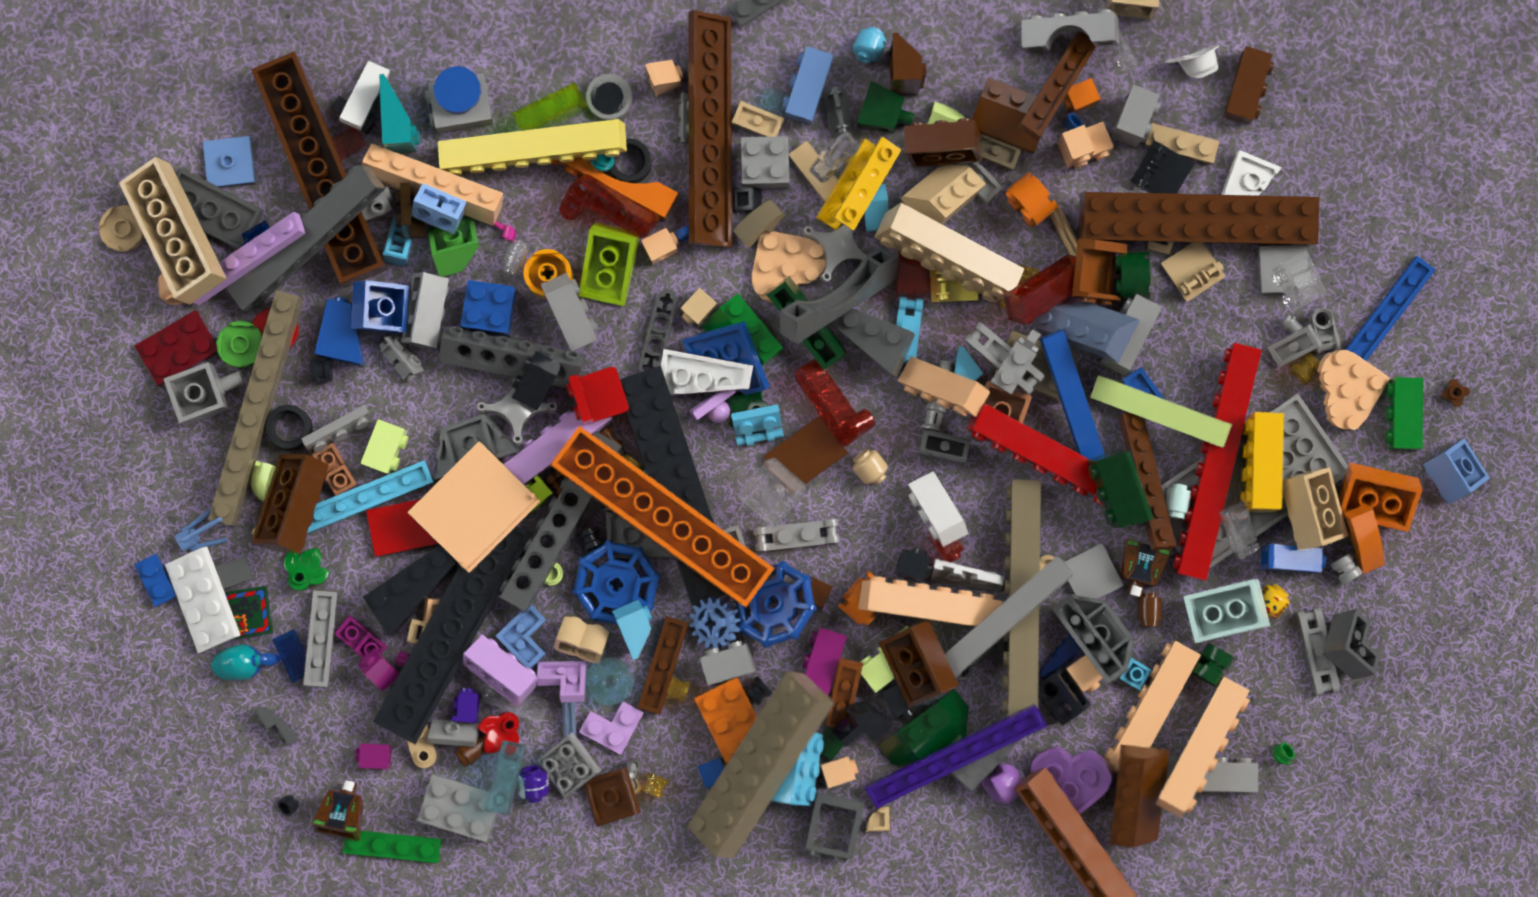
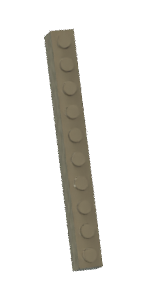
(256, 407)
(1022, 565)

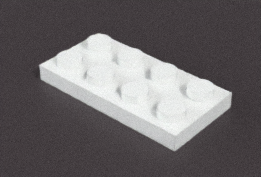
(202, 599)

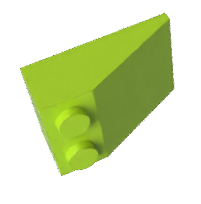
(608, 264)

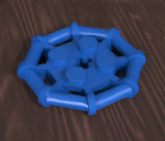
(608, 572)
(785, 610)

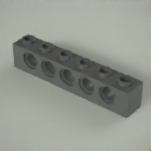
(499, 360)

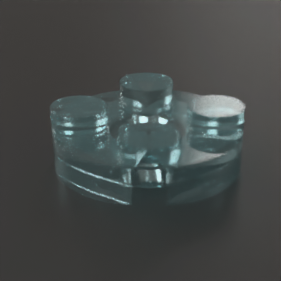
(614, 694)

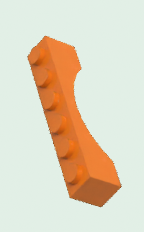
(652, 196)

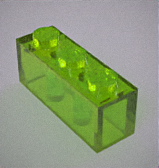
(551, 109)

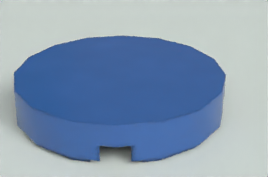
(457, 90)

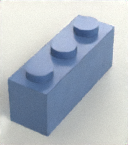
(807, 85)

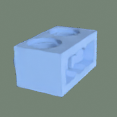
(438, 208)

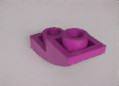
(358, 637)

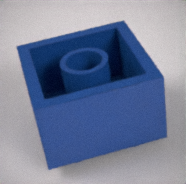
(379, 307)
(489, 308)

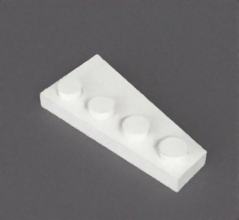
(701, 374)

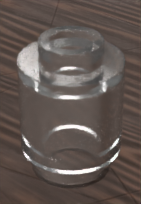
(515, 257)

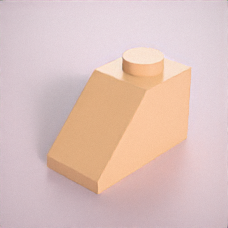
(664, 76)

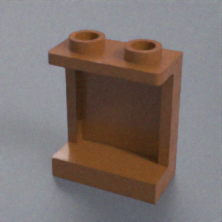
(1096, 270)

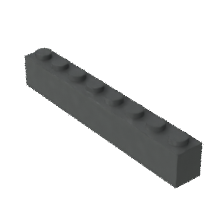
(320, 226)

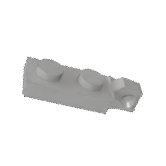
(1016, 363)

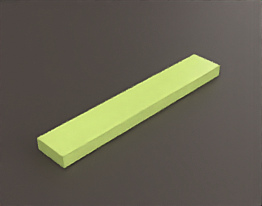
(1161, 411)

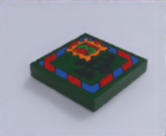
(251, 611)

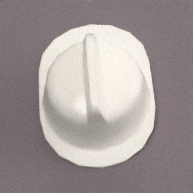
(1200, 63)

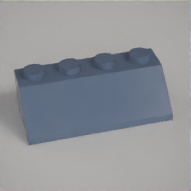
(1089, 327)

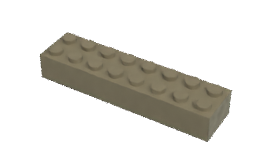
(760, 764)

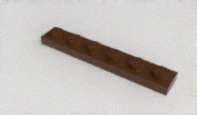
(1057, 86)
(1139, 445)

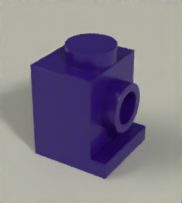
(466, 706)

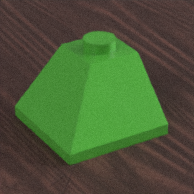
(455, 250)

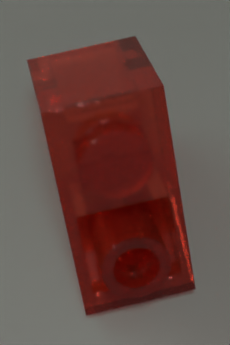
(949, 552)

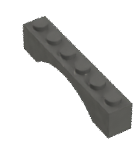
(807, 317)

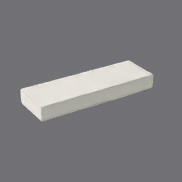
(363, 96)

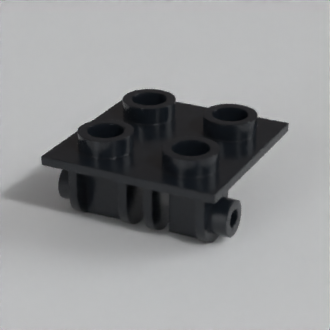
(1162, 170)

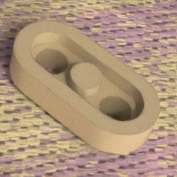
(423, 745)

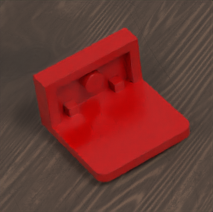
(597, 395)

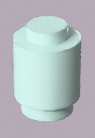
(1178, 501)

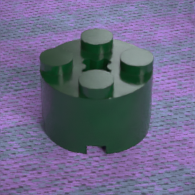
(1134, 275)

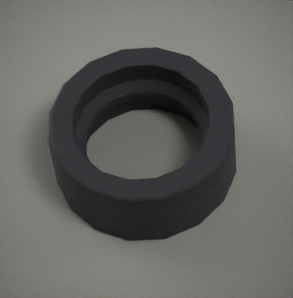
(646, 167)
(271, 424)

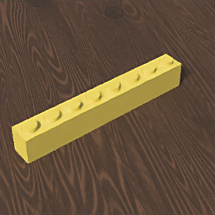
(532, 146)

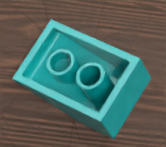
(397, 129)

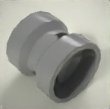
(1346, 568)

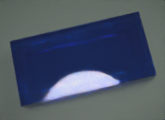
(292, 654)

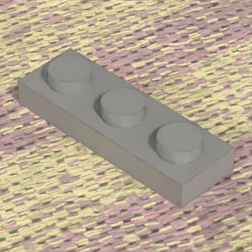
(337, 430)

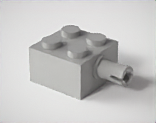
(200, 392)

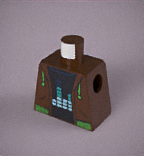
(1141, 565)
(340, 813)

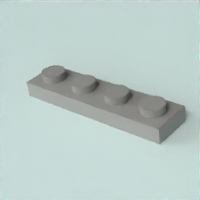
(320, 639)

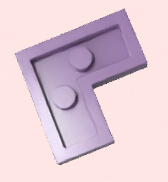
(567, 674)
(616, 733)

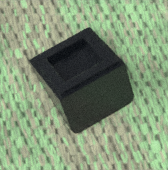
(746, 199)

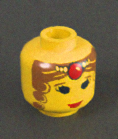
(1275, 600)

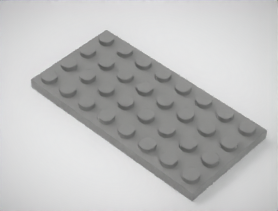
(1304, 450)

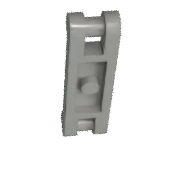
(996, 351)
(796, 535)
(1314, 644)

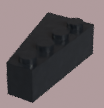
(406, 591)

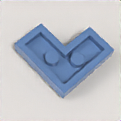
(518, 639)

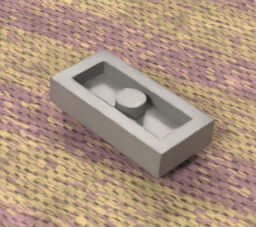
(1294, 345)

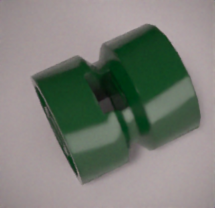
(1212, 665)

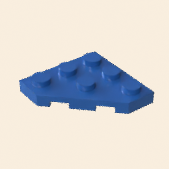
(733, 345)

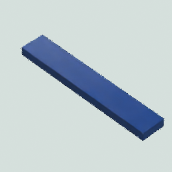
(1390, 308)
(1071, 394)

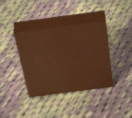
(612, 796)

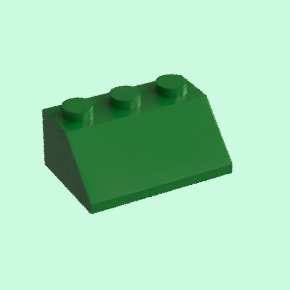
(736, 311)

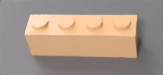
(943, 386)

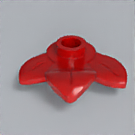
(496, 732)

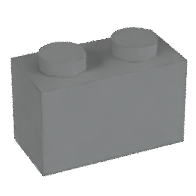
(727, 663)

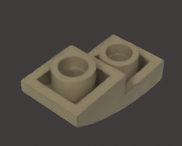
(761, 219)

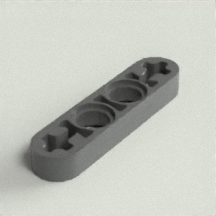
(655, 334)

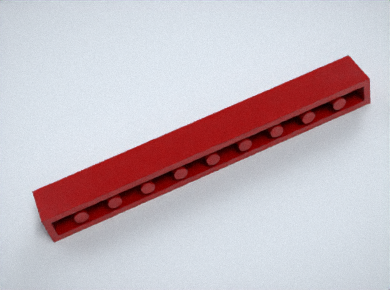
(1217, 463)

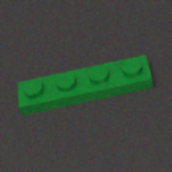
(395, 846)

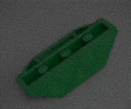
(929, 731)

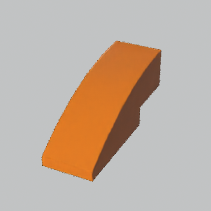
(1365, 538)

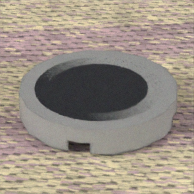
(609, 97)

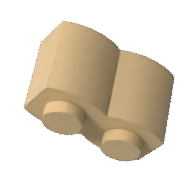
(581, 639)

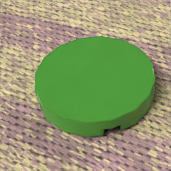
(239, 344)

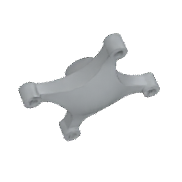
(837, 247)
(515, 412)

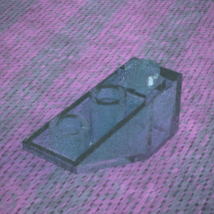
(505, 777)

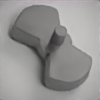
(633, 766)

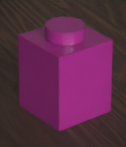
(378, 669)
(374, 756)

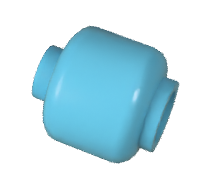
(869, 45)

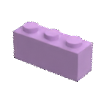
(500, 670)

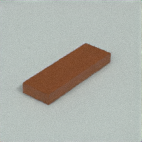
(843, 690)

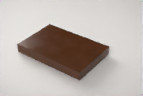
(809, 451)

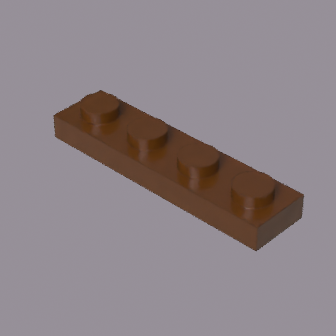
(663, 665)

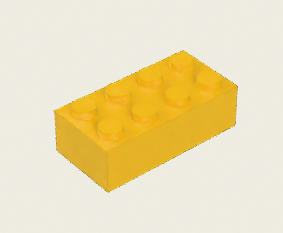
(1263, 462)

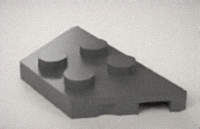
(463, 436)

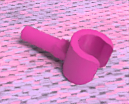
(509, 232)

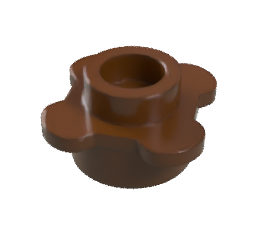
(1456, 400)

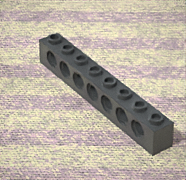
(524, 598)

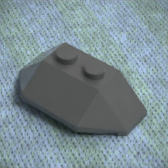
(1098, 634)

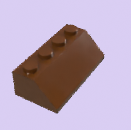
(290, 503)
(1137, 789)

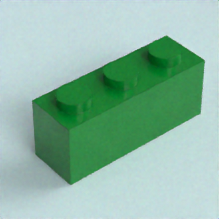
(1405, 414)

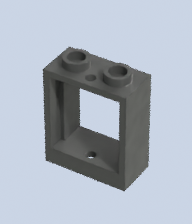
(838, 855)

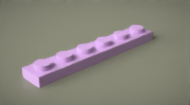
(258, 251)

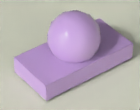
(714, 407)

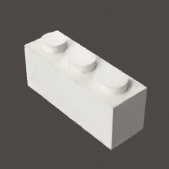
(937, 509)

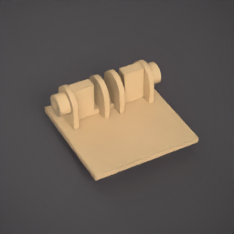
(1193, 270)

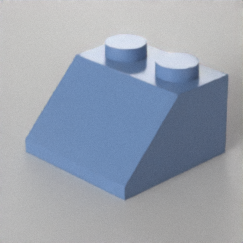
(1456, 471)

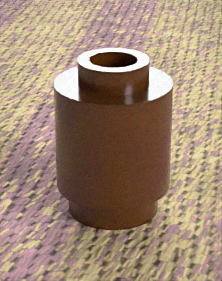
(1149, 610)

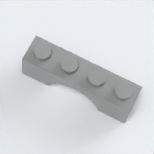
(1040, 32)

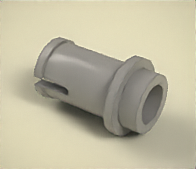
(1290, 324)

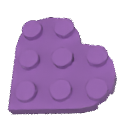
(1080, 776)

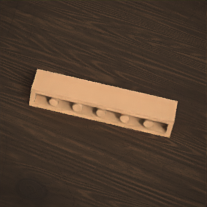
(393, 168)
(925, 603)
(1155, 700)
(1202, 748)

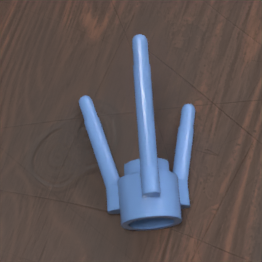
(189, 536)

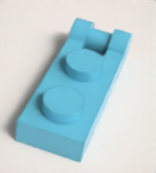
(910, 322)

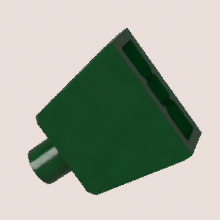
(883, 110)

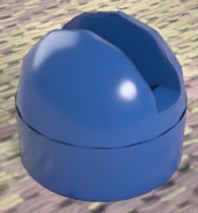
(1071, 121)

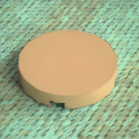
(127, 232)

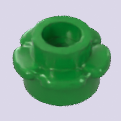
(1283, 753)

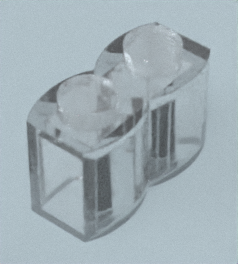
(834, 157)

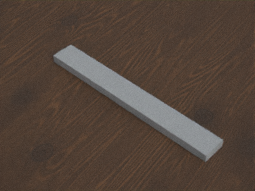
(1008, 615)

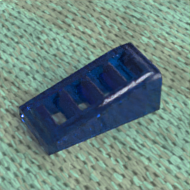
(1063, 653)

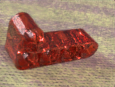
(611, 210)
(832, 405)

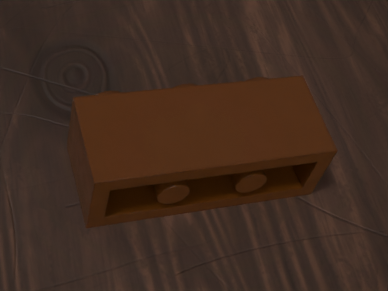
(1248, 85)

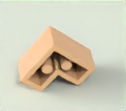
(1085, 144)

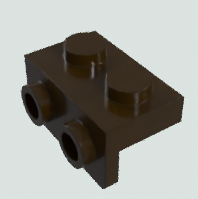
(409, 225)

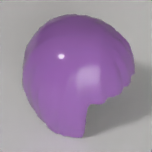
(1002, 783)

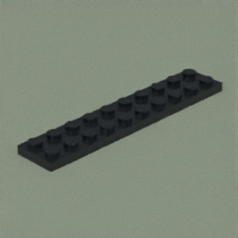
(667, 456)
(447, 639)

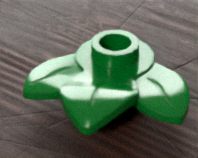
(306, 565)

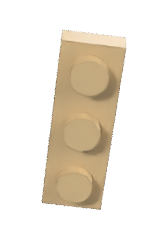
(1184, 143)

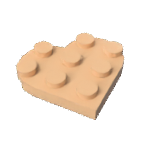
(785, 256)
(1350, 388)

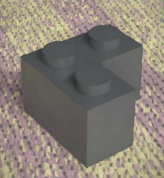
(1348, 646)

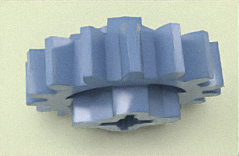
(710, 633)

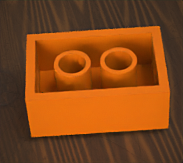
(1387, 493)
(727, 715)

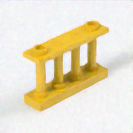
(858, 184)

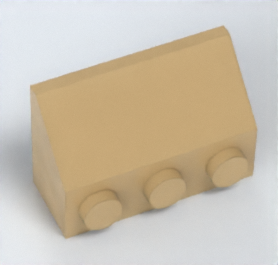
(944, 192)

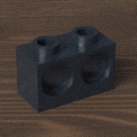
(1067, 692)

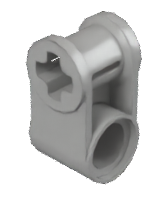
(1326, 332)

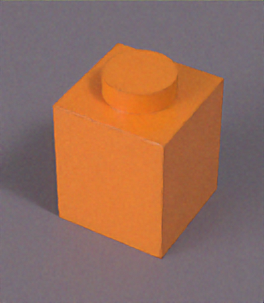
(1081, 96)

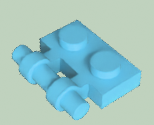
(757, 420)

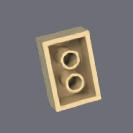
(1314, 508)

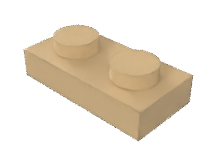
(757, 120)

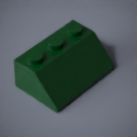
(1119, 489)

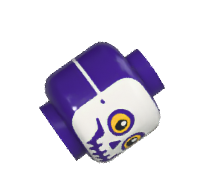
(533, 784)

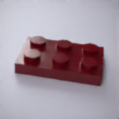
(177, 347)

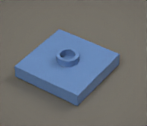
(229, 161)

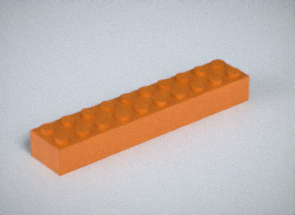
(662, 516)

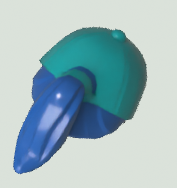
(241, 662)

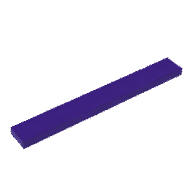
(955, 756)

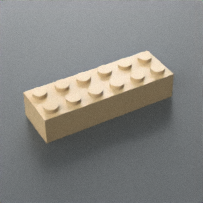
(172, 231)
(948, 253)

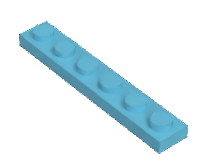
(370, 495)

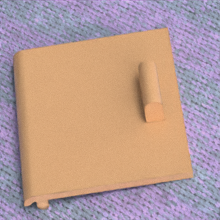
(474, 506)

